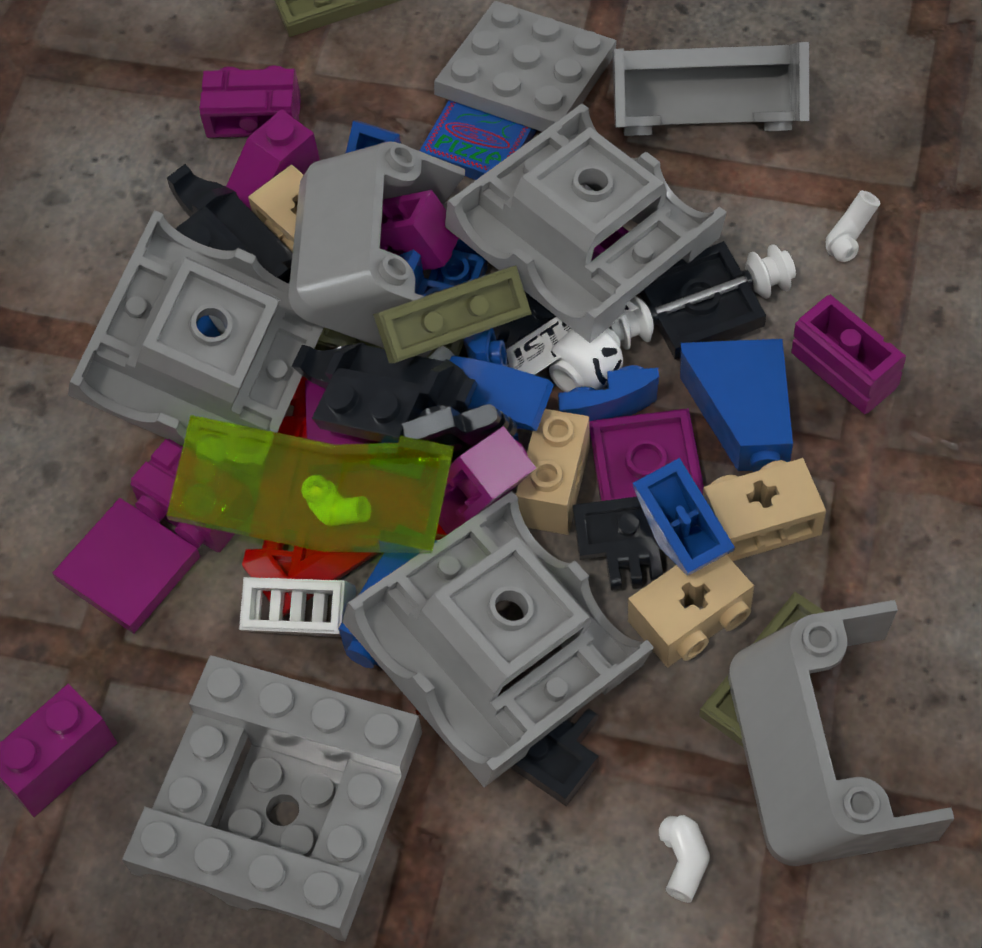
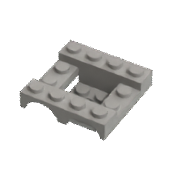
(547, 224)
(160, 369)
(453, 652)
(309, 748)

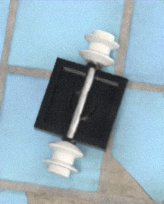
(706, 298)

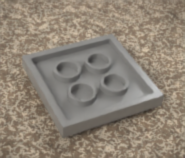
(524, 67)

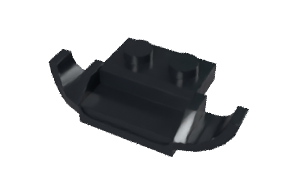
(226, 223)
(375, 397)

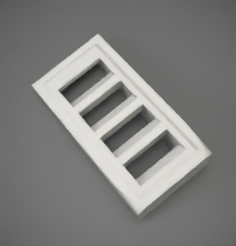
(252, 604)

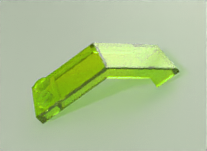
(311, 489)

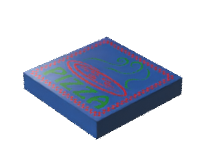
(474, 138)

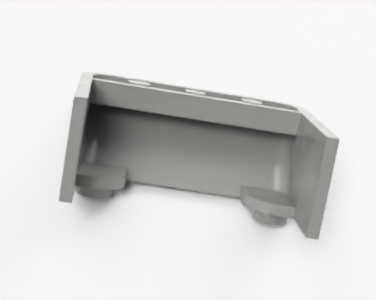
(711, 86)
(337, 258)
(798, 799)

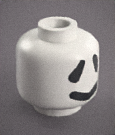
(585, 362)

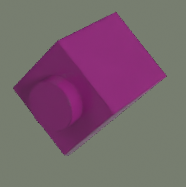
(270, 151)

